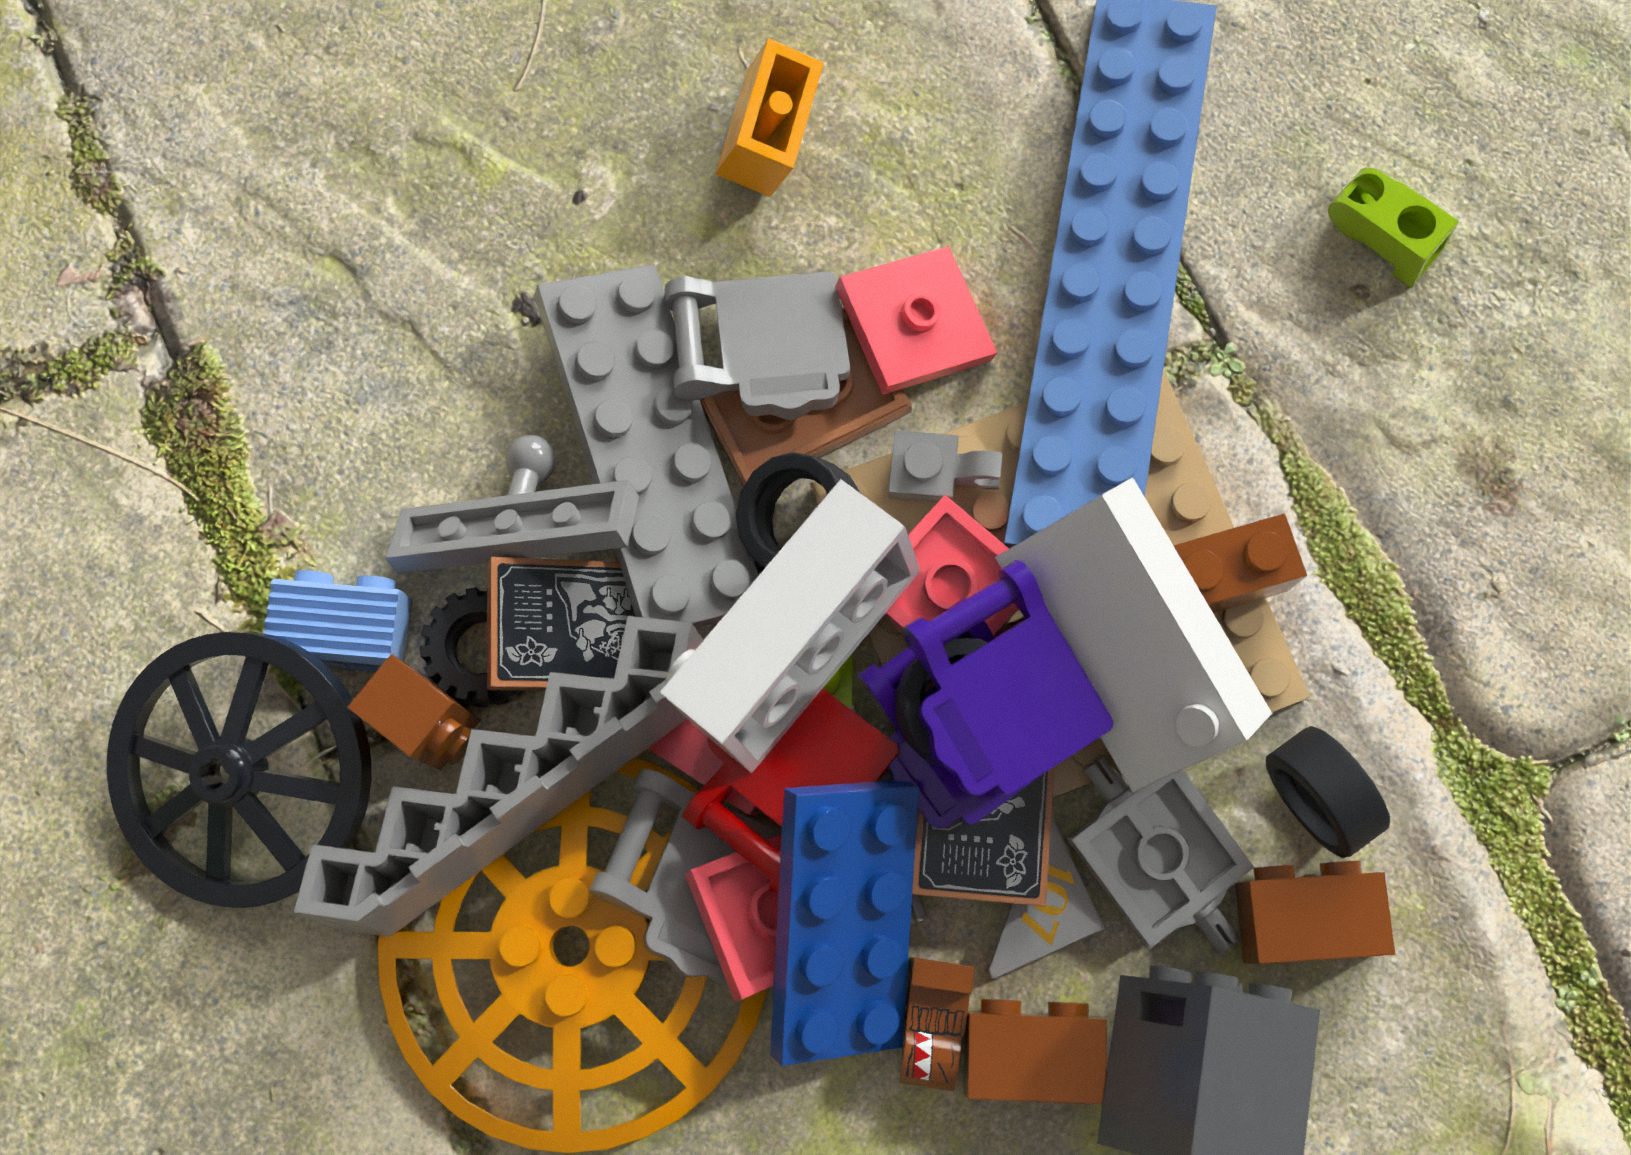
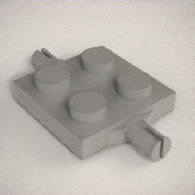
(1160, 855)

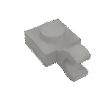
(929, 467)

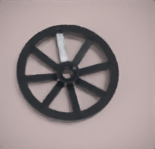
(243, 762)

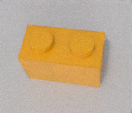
(769, 118)

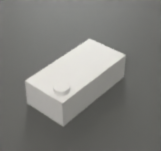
(794, 626)
(1142, 636)

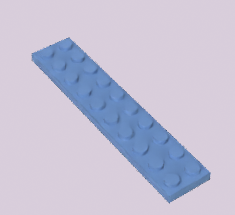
(1114, 260)

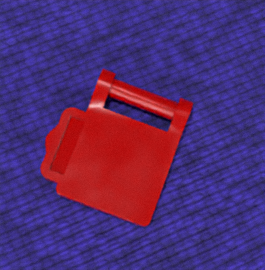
(820, 748)

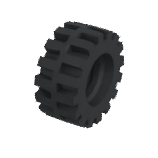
(441, 650)

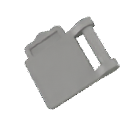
(776, 340)
(675, 922)

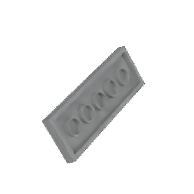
(617, 372)

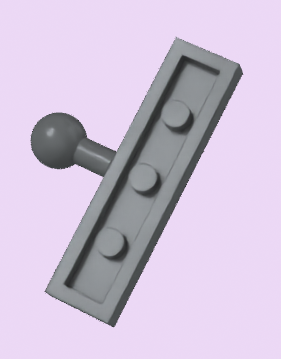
(516, 524)

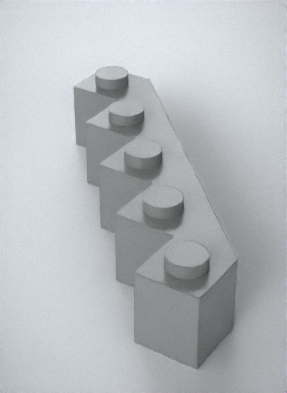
(503, 791)

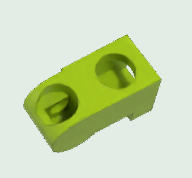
(1393, 222)

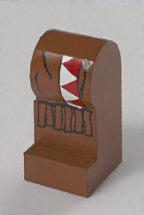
(935, 1023)

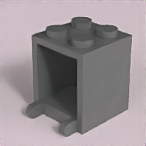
(1207, 1067)

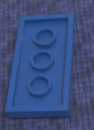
(843, 920)

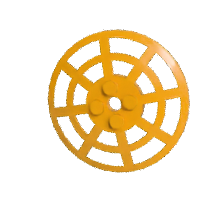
(559, 994)

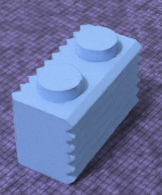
(338, 622)

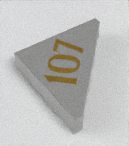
(1040, 930)

